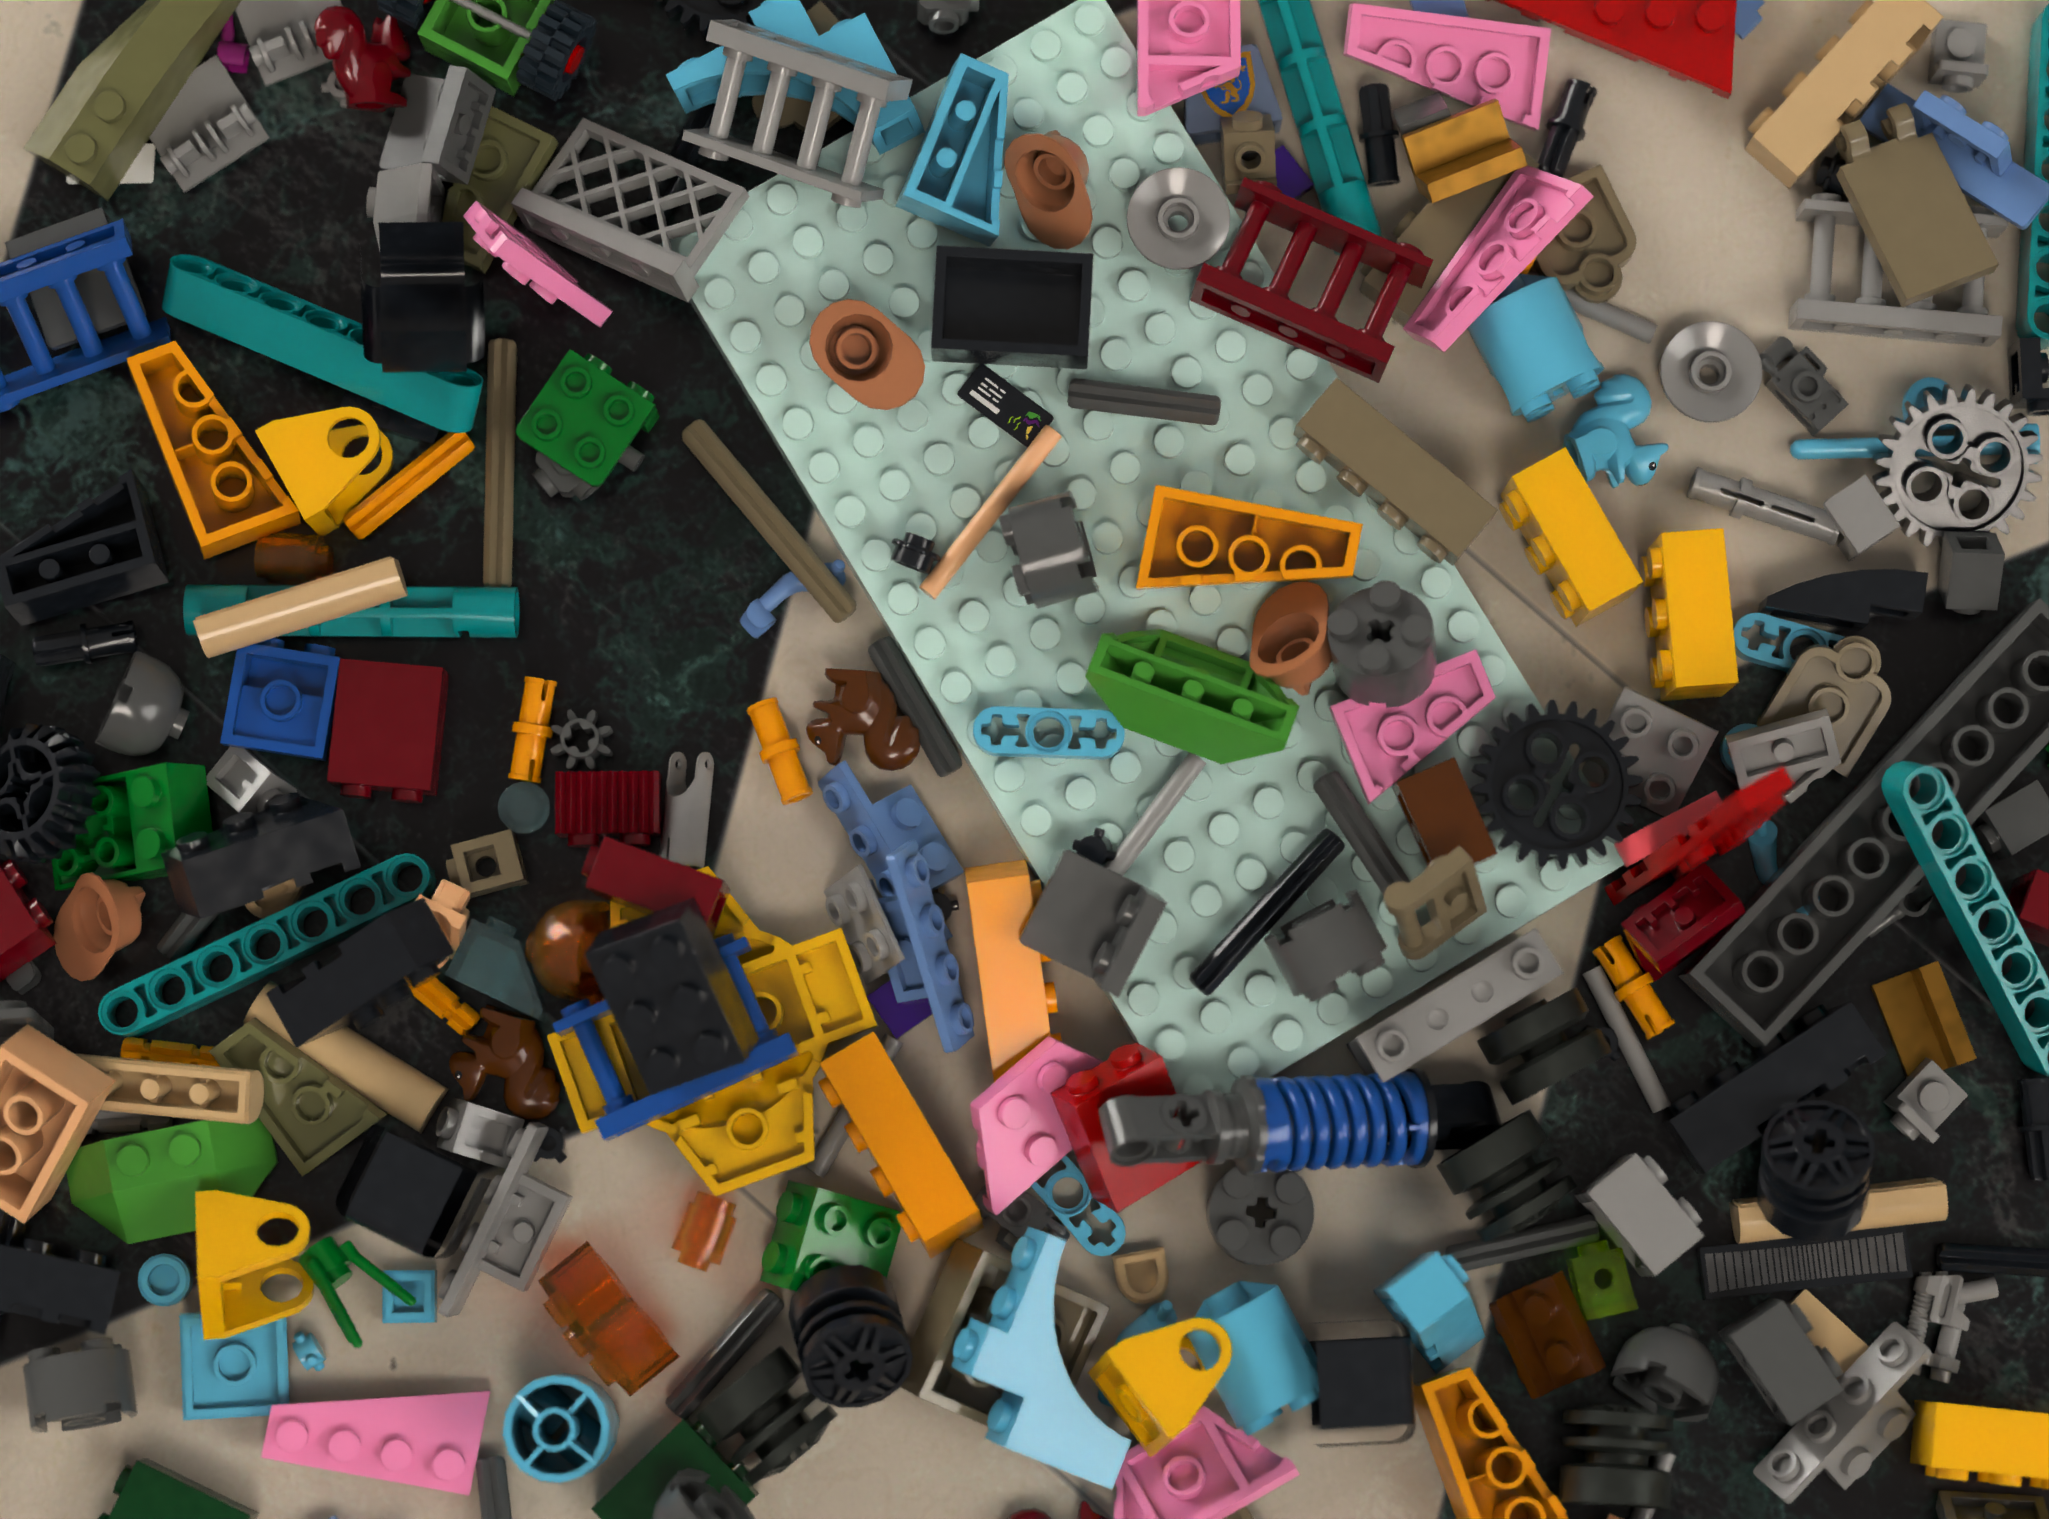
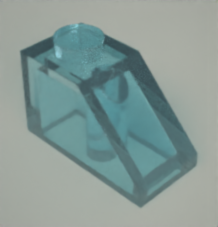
(498, 967)

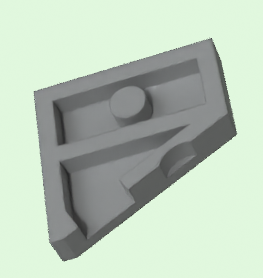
(1799, 744)

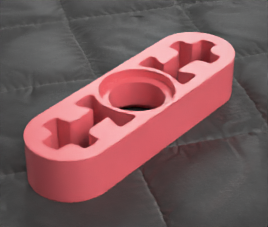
(1650, 838)

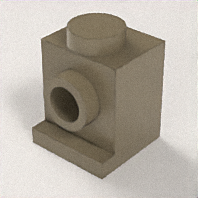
(1242, 133)
(499, 846)

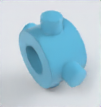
(309, 1351)

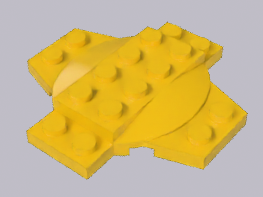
(768, 1118)

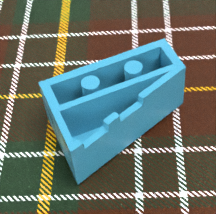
(960, 156)
(1434, 1307)

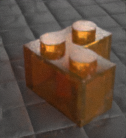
(605, 1321)

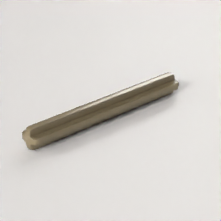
(499, 463)
(769, 521)

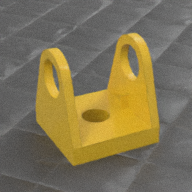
(313, 464)
(237, 1263)
(1152, 1383)

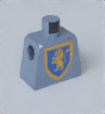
(1245, 92)

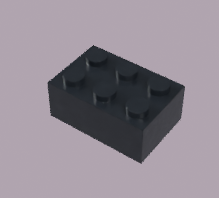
(1012, 307)
(672, 996)

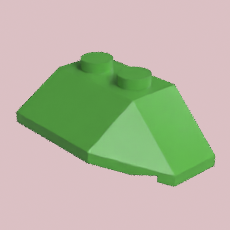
(1190, 695)
(148, 1180)

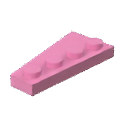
(1455, 56)
(1501, 245)
(395, 1439)

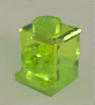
(1595, 1301)

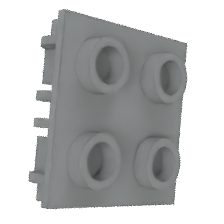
(282, 35)
(206, 126)
(1667, 748)
(855, 907)

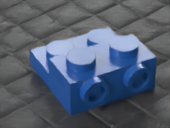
(282, 699)

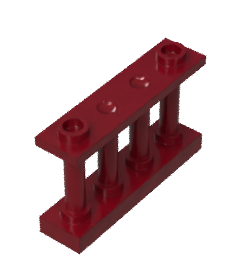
(1315, 328)

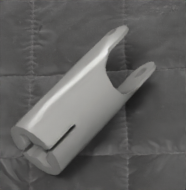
(687, 811)

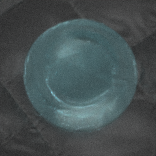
(524, 807)

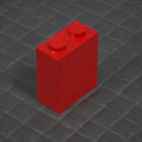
(1128, 1071)

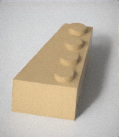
(1840, 86)

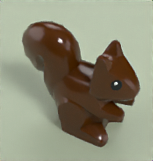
(868, 709)
(513, 1052)

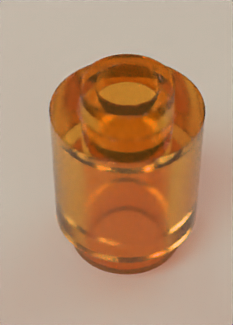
(293, 558)
(704, 1231)

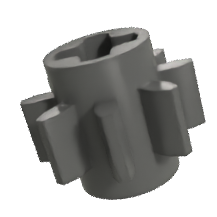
(568, 736)

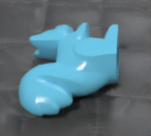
(1603, 434)

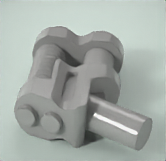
(1942, 1302)

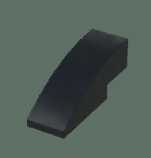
(1850, 597)

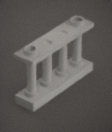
(829, 75)
(1869, 313)
(1455, 1007)

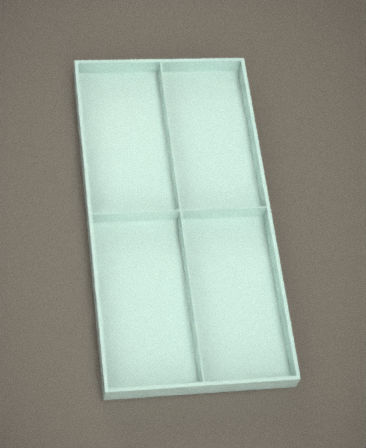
(984, 647)

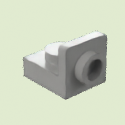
(1958, 56)
(246, 781)
(1924, 1101)
(476, 1132)

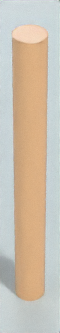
(990, 512)

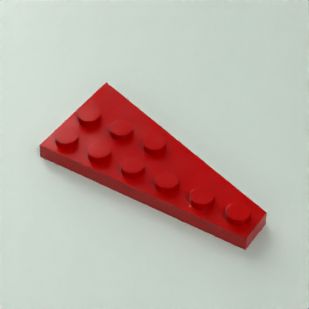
(1679, 36)
(1722, 829)

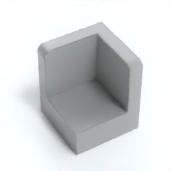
(1860, 517)

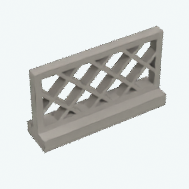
(616, 246)

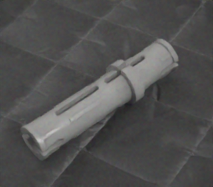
(1707, 486)

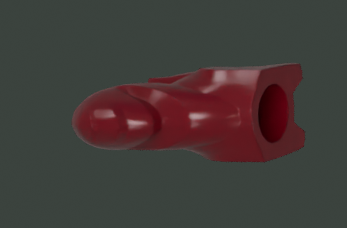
(364, 67)

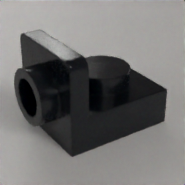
(2027, 372)

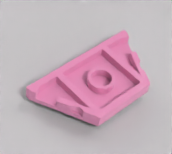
(1184, 49)
(527, 261)
(1020, 1123)
(1199, 1474)

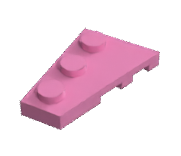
(1395, 739)

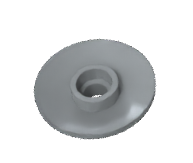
(1183, 194)
(1728, 354)

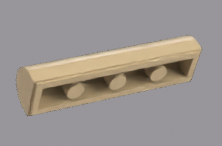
(300, 606)
(364, 1067)
(181, 1089)
(1888, 1206)

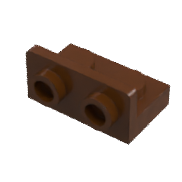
(1546, 1335)

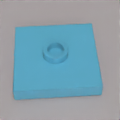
(233, 1373)

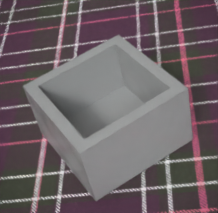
(1641, 1213)

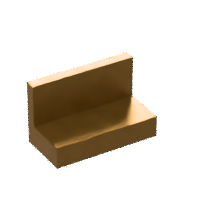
(1462, 151)
(1923, 1019)

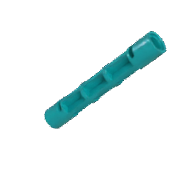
(1318, 112)
(423, 613)

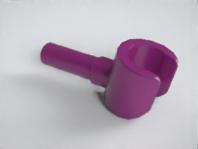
(232, 55)

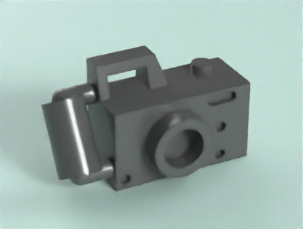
(1801, 386)
(1019, 1215)

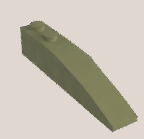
(126, 90)

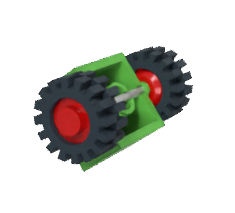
(503, 39)

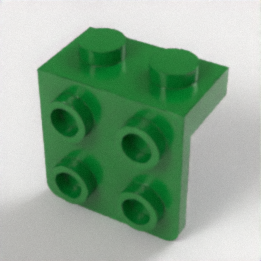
(586, 418)
(826, 1230)

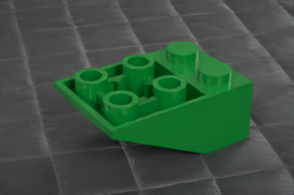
(136, 821)

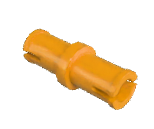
(532, 729)
(779, 751)
(1633, 987)

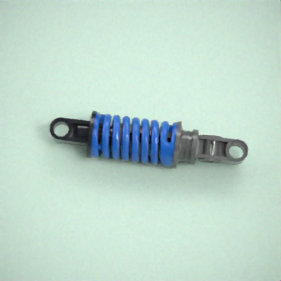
(1302, 1123)

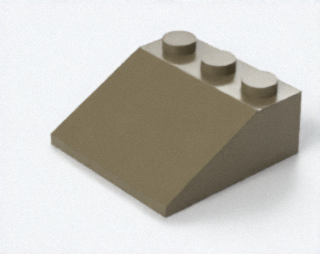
(966, 1293)

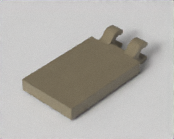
(1912, 208)

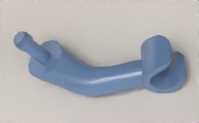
(758, 615)

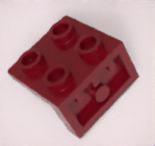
(1680, 920)

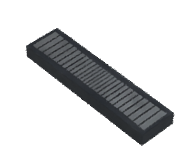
(1799, 1264)

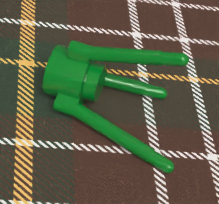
(329, 1269)

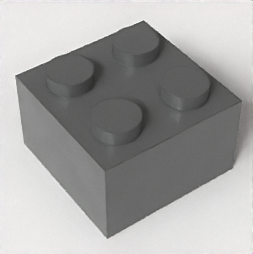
(1782, 1359)

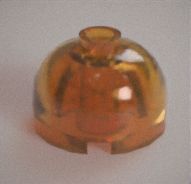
(559, 949)

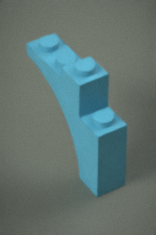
(699, 78)
(1020, 1353)

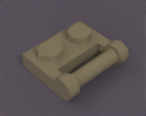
(1452, 899)

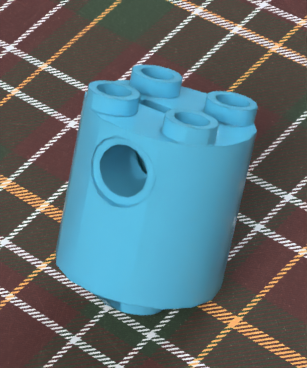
(1535, 346)
(1269, 1357)
(542, 1409)

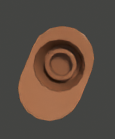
(1050, 187)
(867, 354)
(1292, 637)
(95, 924)

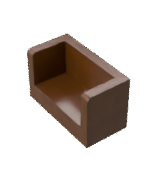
(1443, 813)

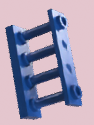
(58, 268)
(621, 1110)

